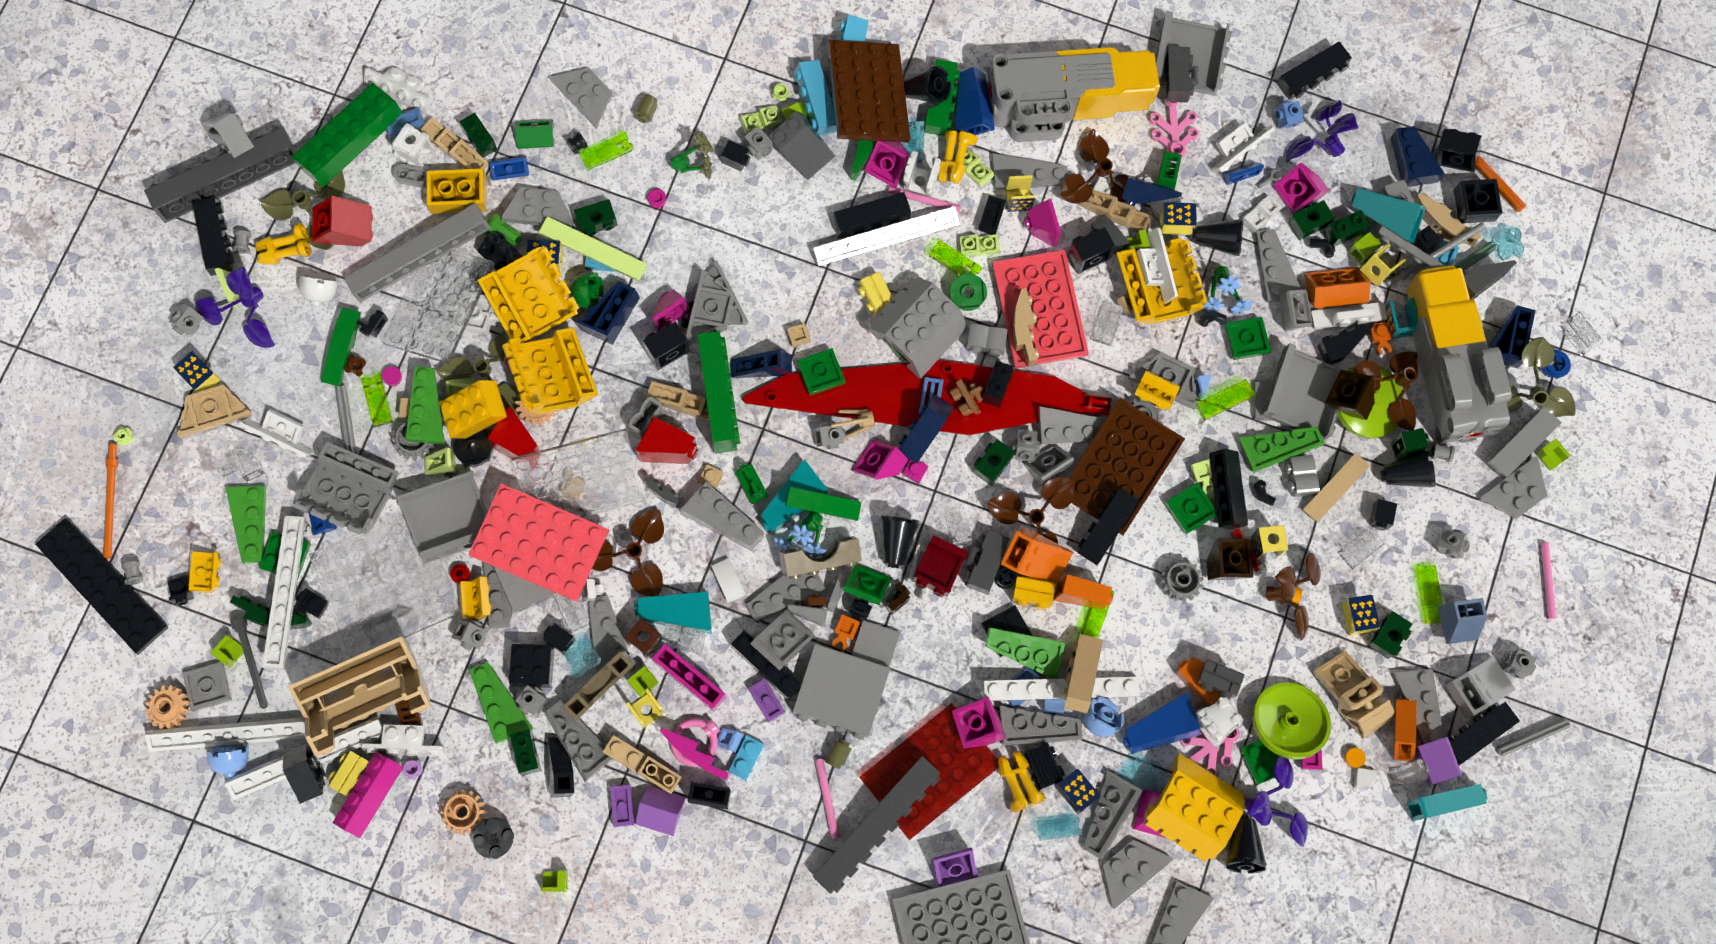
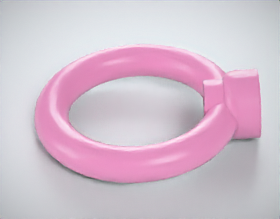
(710, 729)

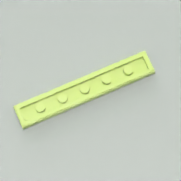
(593, 249)

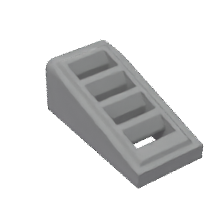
(811, 614)

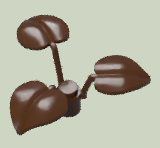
(1093, 148)
(1406, 369)
(1007, 505)
(648, 579)
(1286, 589)

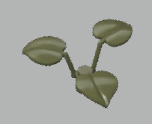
(281, 203)
(461, 368)
(1559, 400)

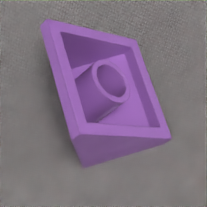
(1439, 759)
(660, 810)
(954, 867)

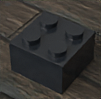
(1459, 150)
(1478, 201)
(1091, 250)
(666, 345)
(531, 665)
(303, 773)

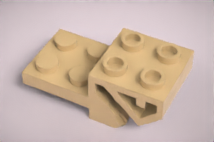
(1356, 694)

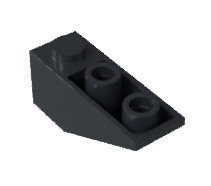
(1338, 347)
(560, 769)

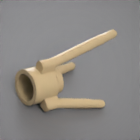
(865, 419)

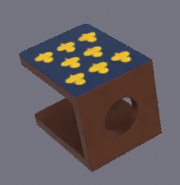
(650, 645)

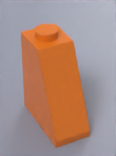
(1083, 592)
(1189, 674)
(1405, 730)

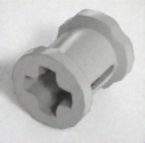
(241, 241)
(1442, 452)
(132, 573)

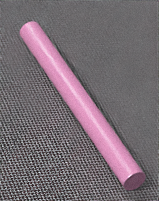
(924, 199)
(1548, 580)
(827, 799)

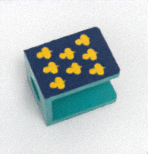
(1411, 315)

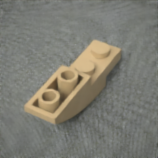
(1438, 218)
(1023, 322)
(641, 764)

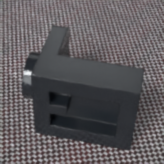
(375, 324)
(179, 591)
(311, 603)

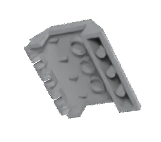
(919, 324)
(346, 489)

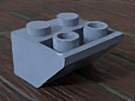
(1462, 620)

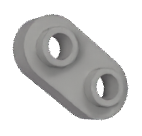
(413, 175)
(838, 585)

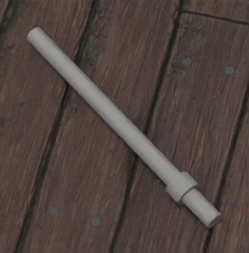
(1404, 273)

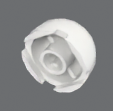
(317, 289)

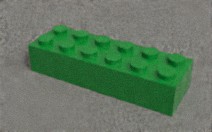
(347, 135)
(718, 393)

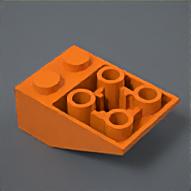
(1036, 556)

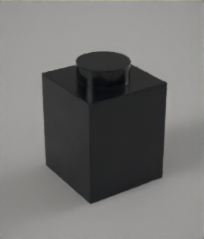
(735, 156)
(1426, 239)
(1383, 514)
(558, 638)

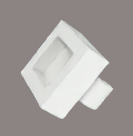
(591, 590)

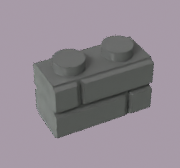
(1220, 679)

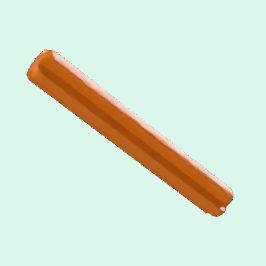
(1516, 202)

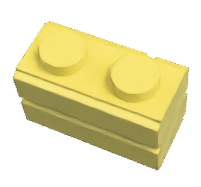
(875, 292)
(348, 773)

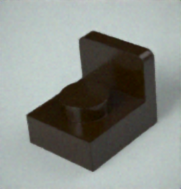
(896, 602)

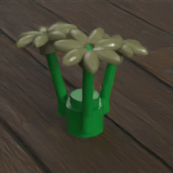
(681, 161)

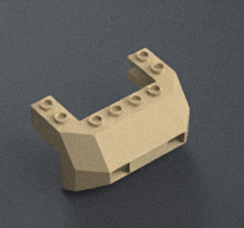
(357, 690)

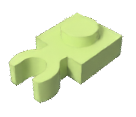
(1203, 474)

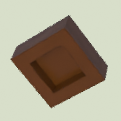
(814, 601)

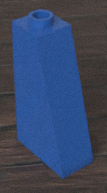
(973, 103)
(1165, 726)

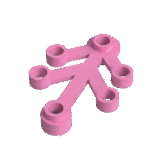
(1174, 129)
(1209, 749)

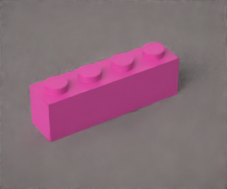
(689, 677)
(367, 795)

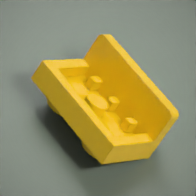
(1157, 390)
(204, 572)
(474, 599)

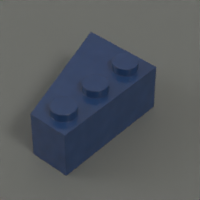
(1414, 158)
(610, 314)
(1514, 335)
(925, 429)

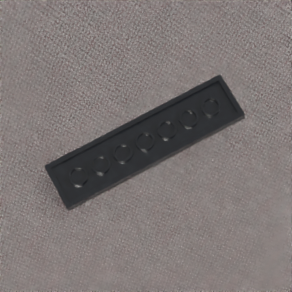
(101, 586)

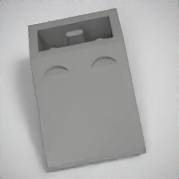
(1480, 687)

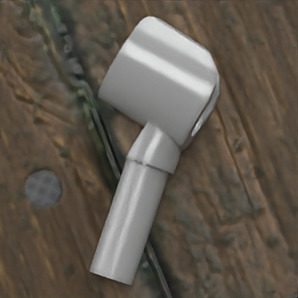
(1270, 179)

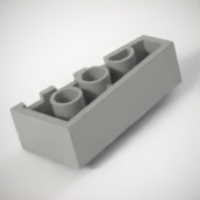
(228, 132)
(1524, 442)
(718, 514)

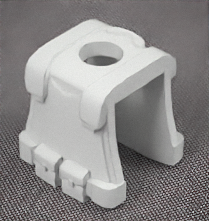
(408, 152)
(912, 173)
(1218, 721)

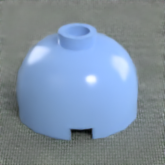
(1103, 718)
(228, 759)

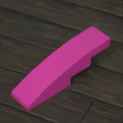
(689, 749)

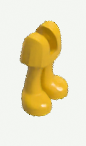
(956, 169)
(270, 245)
(1019, 800)

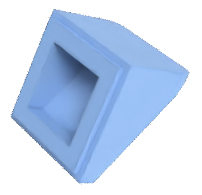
(1202, 384)
(1054, 706)
(730, 739)

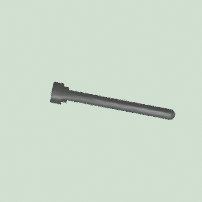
(240, 627)

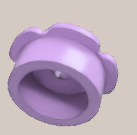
(407, 768)

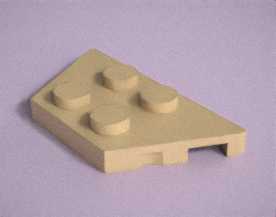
(209, 410)

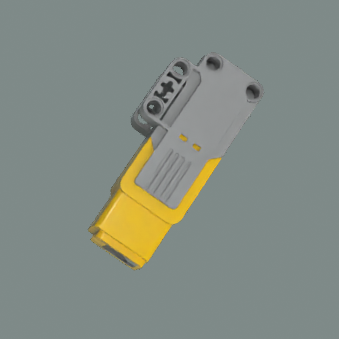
(1066, 85)
(1460, 373)

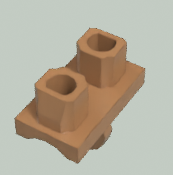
(962, 391)

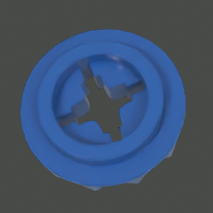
(1563, 368)

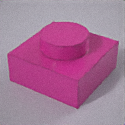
(915, 471)
(1313, 762)

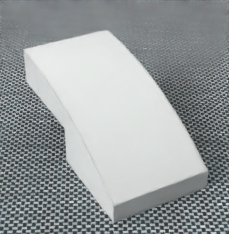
(1262, 213)
(728, 580)

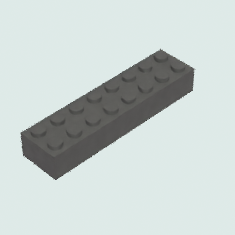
(221, 175)

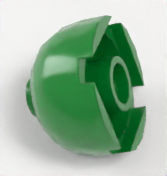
(587, 289)

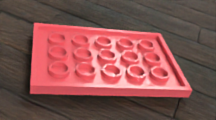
(1049, 282)
(539, 542)

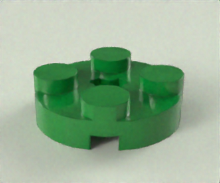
(974, 283)

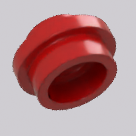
(466, 573)

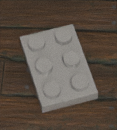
(782, 639)

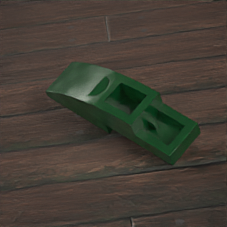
(260, 614)

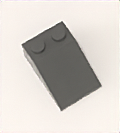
(802, 145)
(1484, 276)

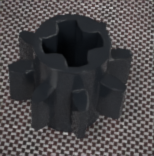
(860, 609)

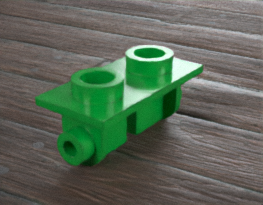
(751, 483)

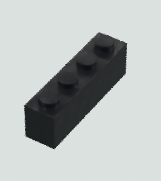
(1314, 70)
(872, 215)
(212, 235)
(1228, 489)
(1108, 526)
(781, 679)
(1483, 731)

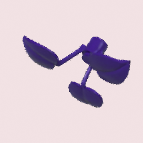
(1333, 144)
(239, 284)
(1260, 806)

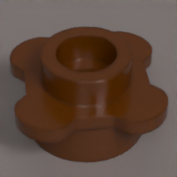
(356, 370)

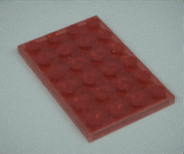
(942, 747)

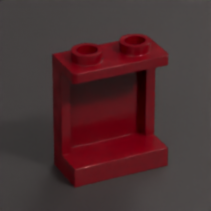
(939, 566)

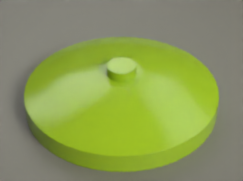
(1378, 421)
(1291, 720)

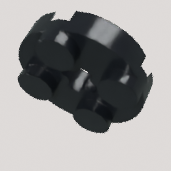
(476, 458)
(491, 826)

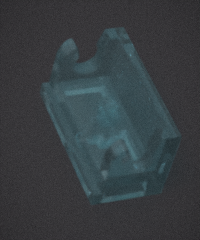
(917, 139)
(1059, 828)

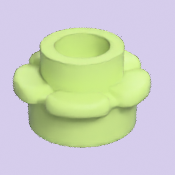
(781, 88)
(127, 439)

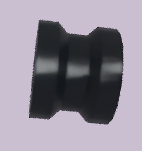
(576, 143)
(1007, 575)

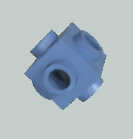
(1289, 114)

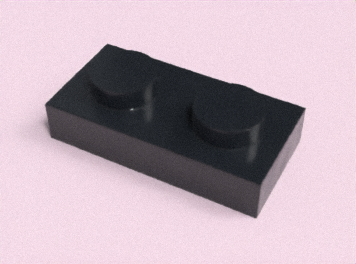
(992, 215)

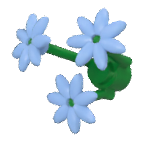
(1227, 283)
(802, 533)

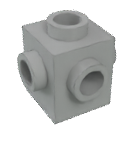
(758, 143)
(185, 320)
(829, 436)
(1025, 449)
(1453, 543)
(469, 634)
(1514, 663)
(536, 705)

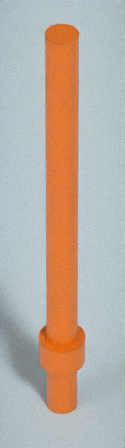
(111, 464)

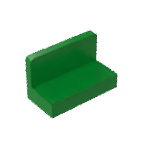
(534, 134)

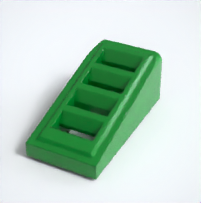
(1167, 180)

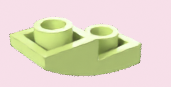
(765, 119)
(976, 169)
(979, 246)

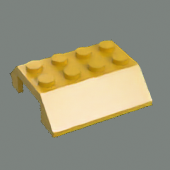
(529, 295)
(1148, 300)
(550, 372)
(1196, 809)

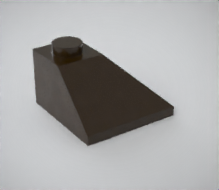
(1352, 394)
(1230, 560)

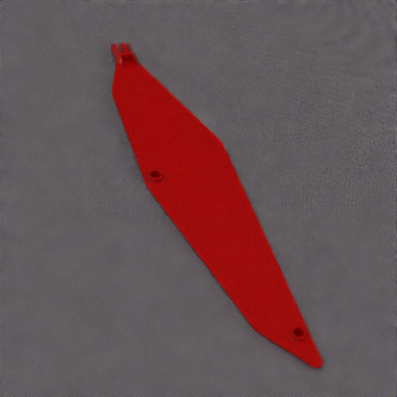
(896, 395)

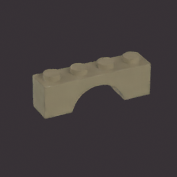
(844, 552)
(599, 684)

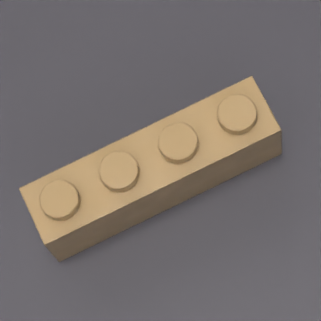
(1083, 673)

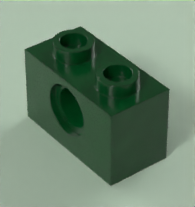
(478, 135)
(588, 213)
(1303, 226)
(1346, 228)
(1409, 443)
(988, 472)
(1382, 643)
(525, 752)

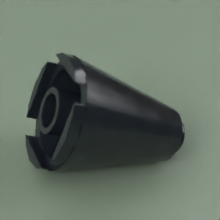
(928, 85)
(1220, 236)
(1410, 471)
(896, 538)
(1246, 848)

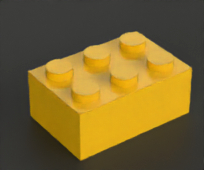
(455, 190)
(473, 409)

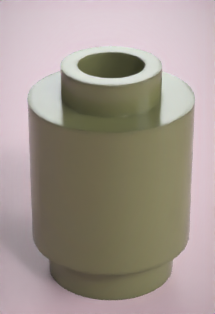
(646, 108)
(838, 753)

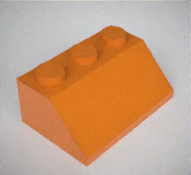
(1337, 287)

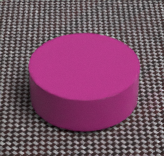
(657, 198)
(392, 376)

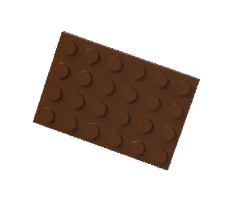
(868, 91)
(1125, 454)

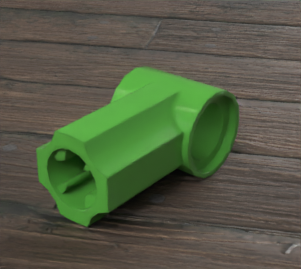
(510, 234)

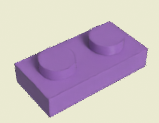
(766, 700)
(622, 806)

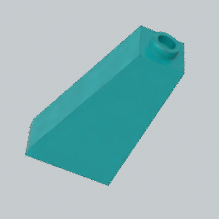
(1393, 213)
(779, 515)
(683, 610)
(1447, 802)

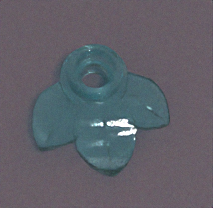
(1508, 245)
(580, 656)
(1142, 780)

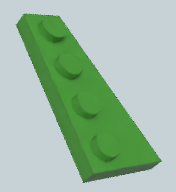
(424, 411)
(1270, 449)
(248, 517)
(1034, 652)
(498, 704)

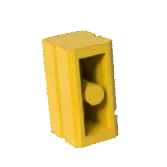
(1033, 592)

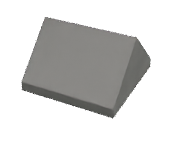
(1296, 309)
(1049, 464)

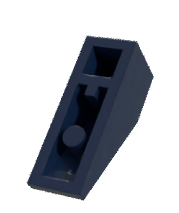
(1144, 192)
(762, 365)

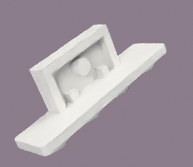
(399, 86)
(1237, 143)
(1156, 265)
(1349, 315)
(279, 430)
(403, 739)

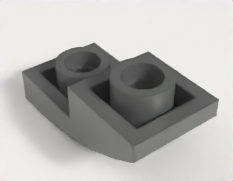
(1117, 236)
(665, 495)

